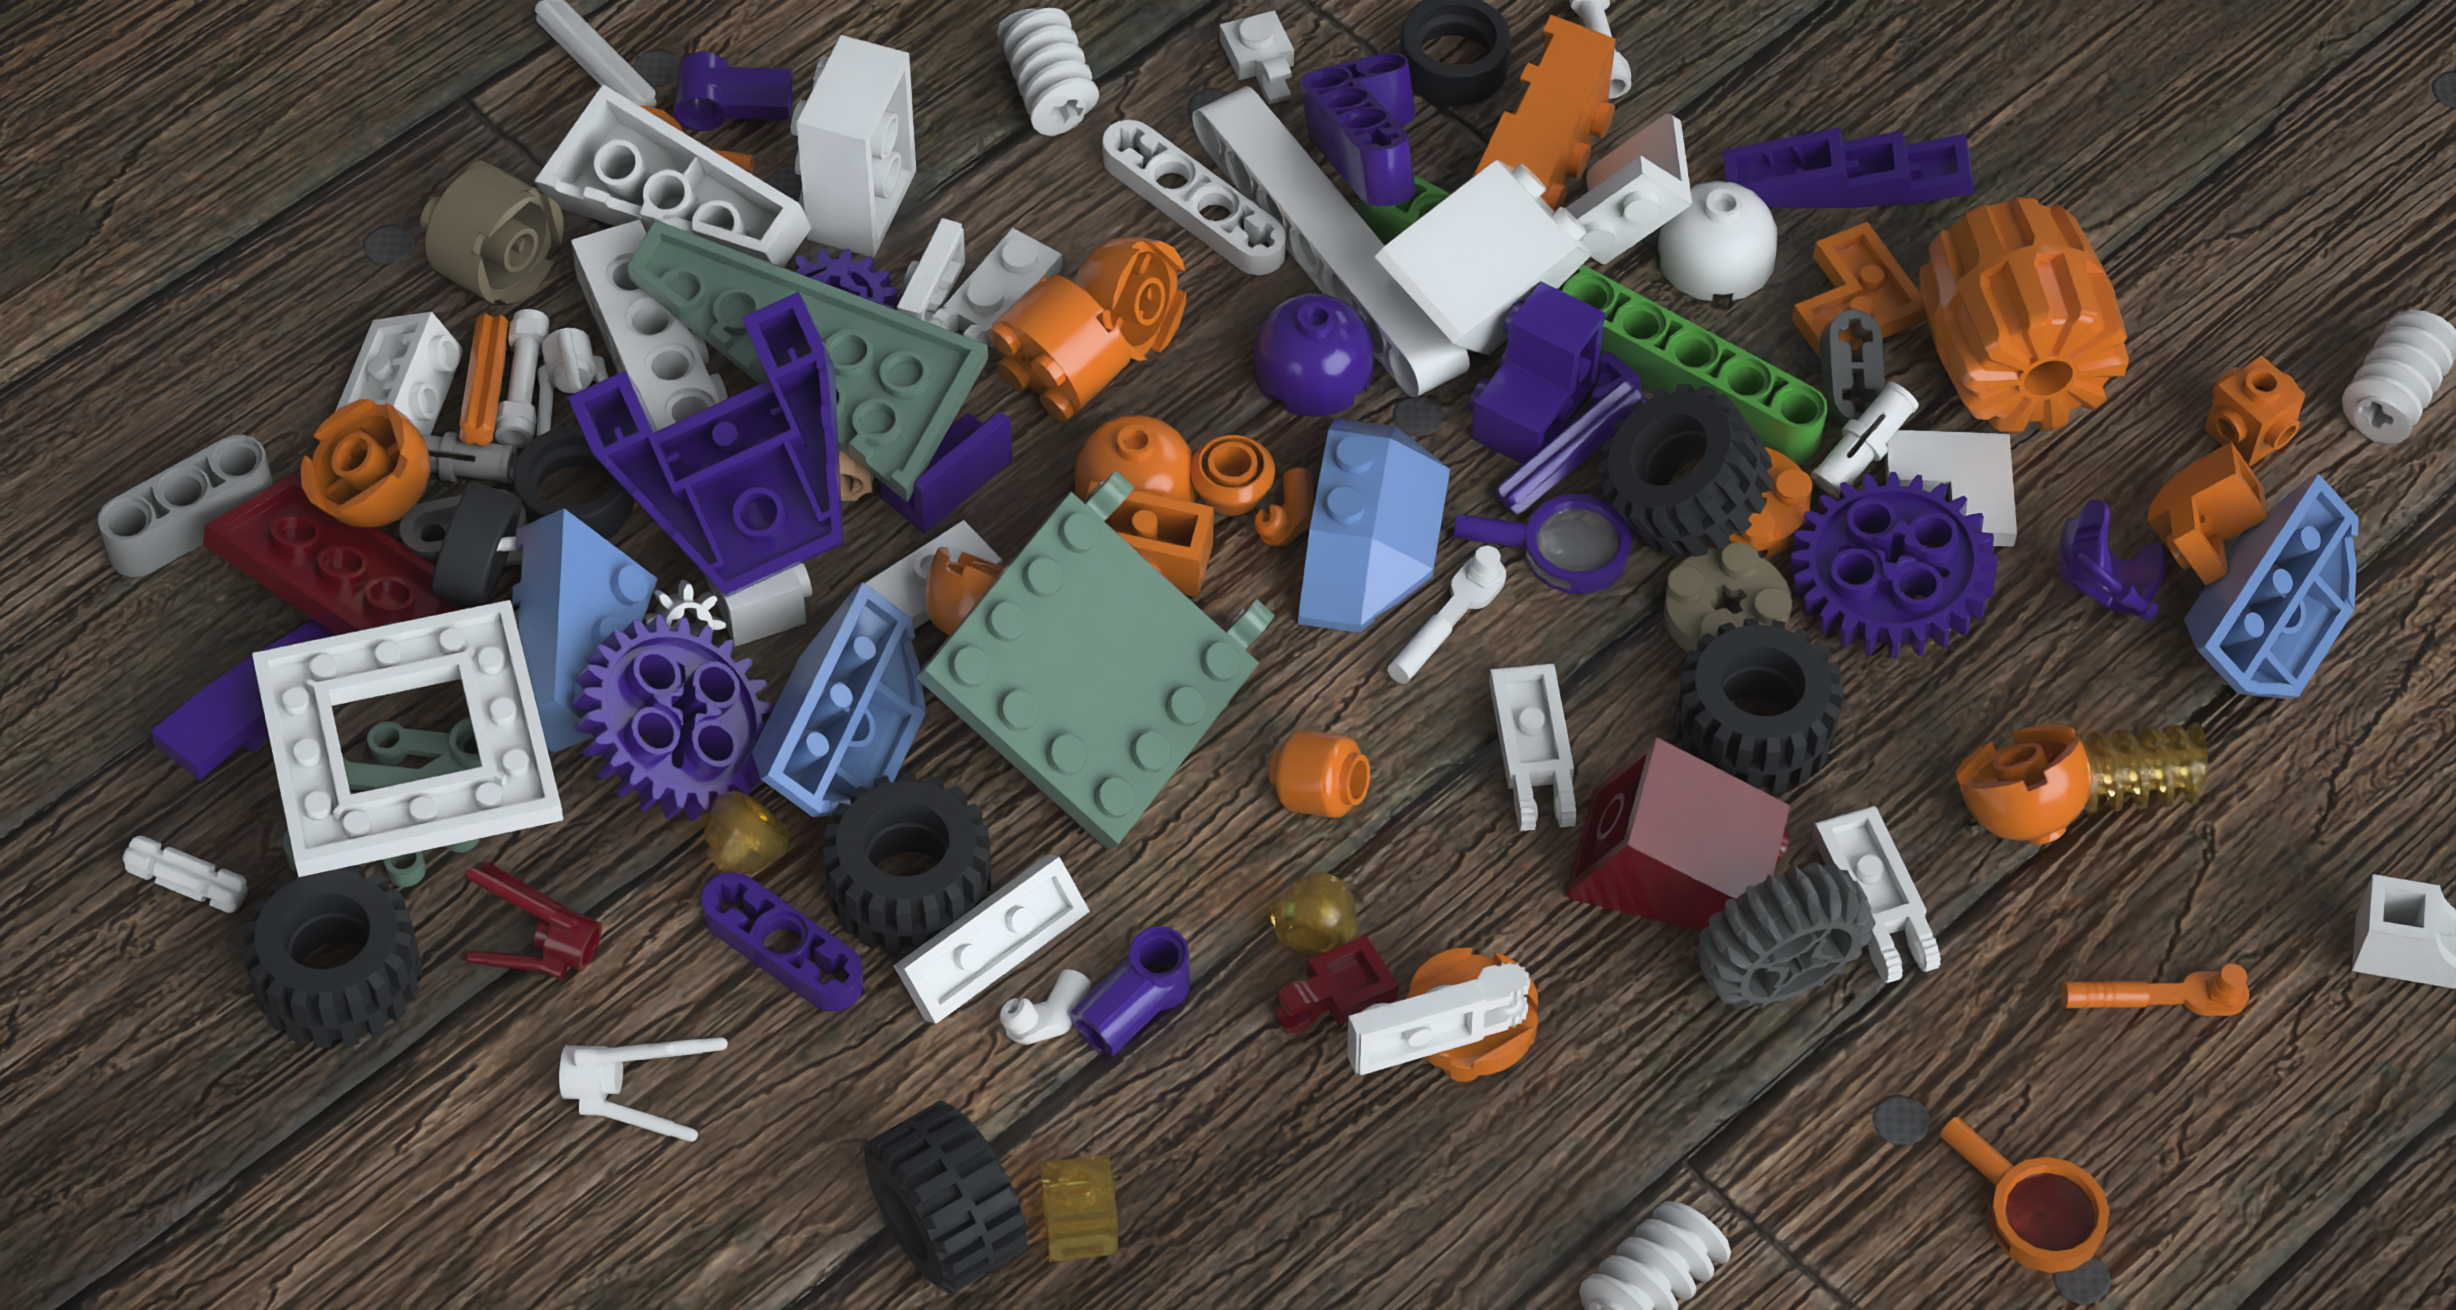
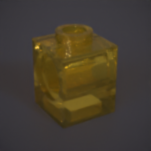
(1079, 1208)

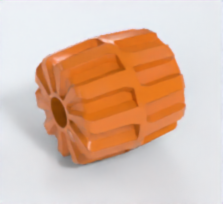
(2022, 315)

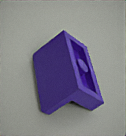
(961, 465)

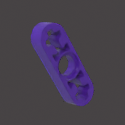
(789, 968)

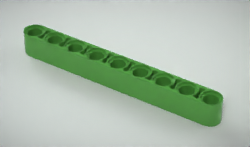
(1665, 346)

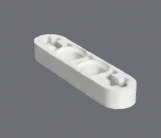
(1199, 192)

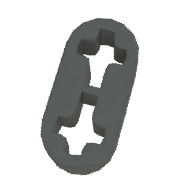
(1839, 369)

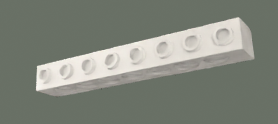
(672, 378)

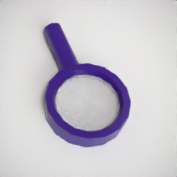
(1568, 543)

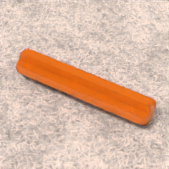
(484, 380)

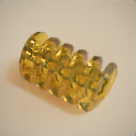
(2146, 764)

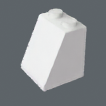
(1484, 254)

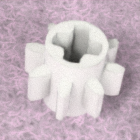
(673, 608)

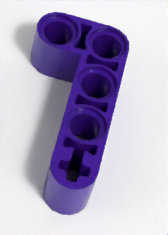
(1357, 121)

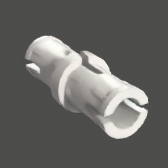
(1889, 410)

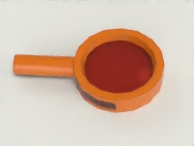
(2042, 1209)

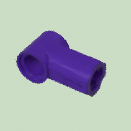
(714, 91)
(1133, 994)

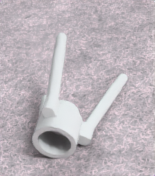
(568, 367)
(596, 1071)

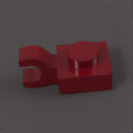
(1339, 980)

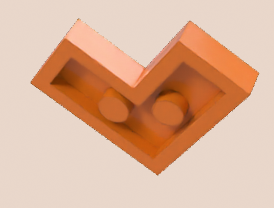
(1864, 280)

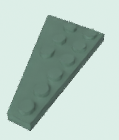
(893, 372)

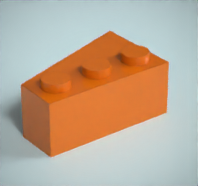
(1559, 109)

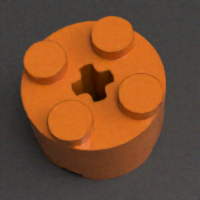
(1058, 346)

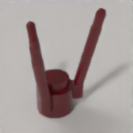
(563, 935)

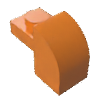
(2206, 508)

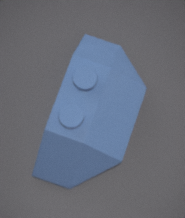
(1370, 525)
(2282, 595)
(845, 707)

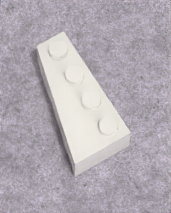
(635, 166)

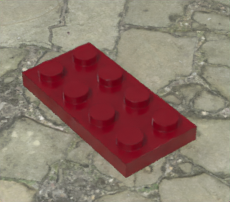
(322, 566)

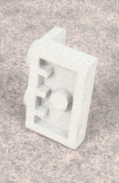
(407, 365)

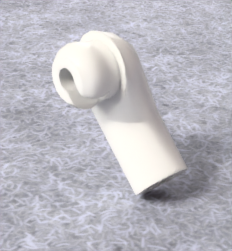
(1048, 1019)

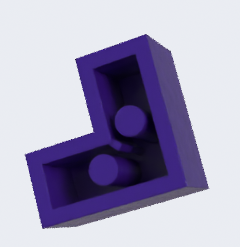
(1541, 375)

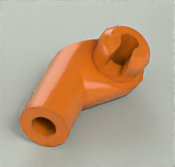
(1294, 516)

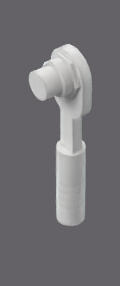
(1470, 588)

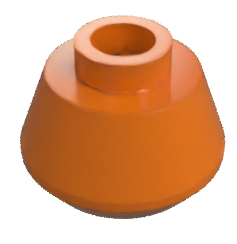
(1232, 473)

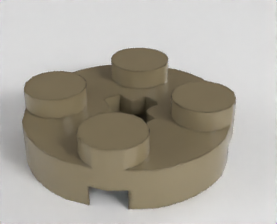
(1723, 573)

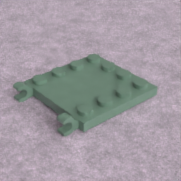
(1092, 666)

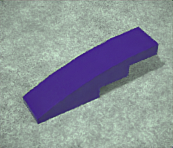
(1857, 173)
(223, 714)

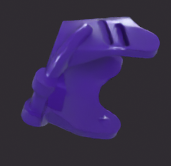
(2098, 573)

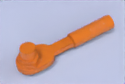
(2201, 992)

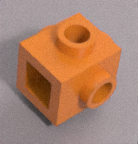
(2255, 409)

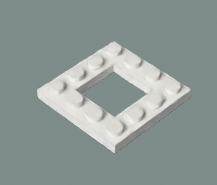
(343, 830)

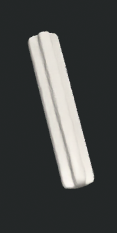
(593, 51)

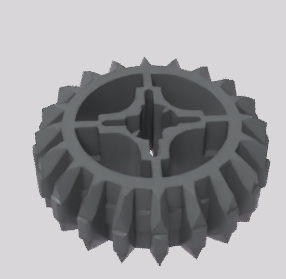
(1785, 935)

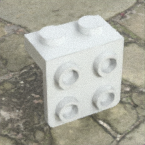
(1634, 190)

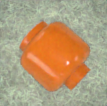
(1319, 773)

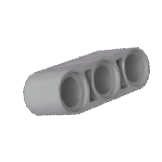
(169, 511)

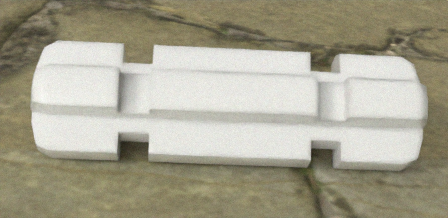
(185, 874)

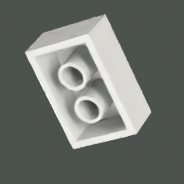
(855, 144)

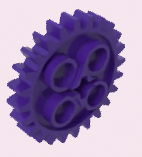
(1893, 564)
(672, 715)

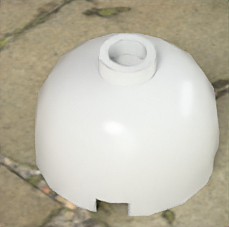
(1719, 243)

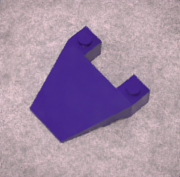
(746, 479)

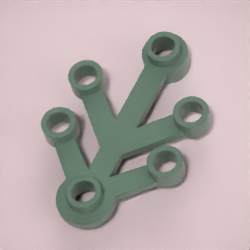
(452, 756)

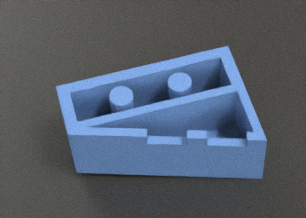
(569, 602)

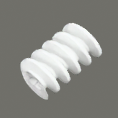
(1048, 68)
(2400, 376)
(1657, 1262)

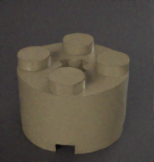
(492, 233)

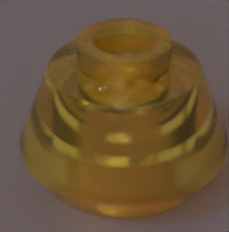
(744, 834)
(1315, 915)

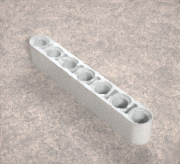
(1326, 236)

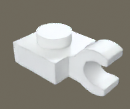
(1262, 50)

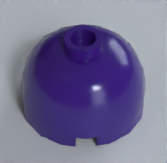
(1313, 355)

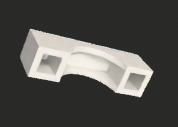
(2406, 932)

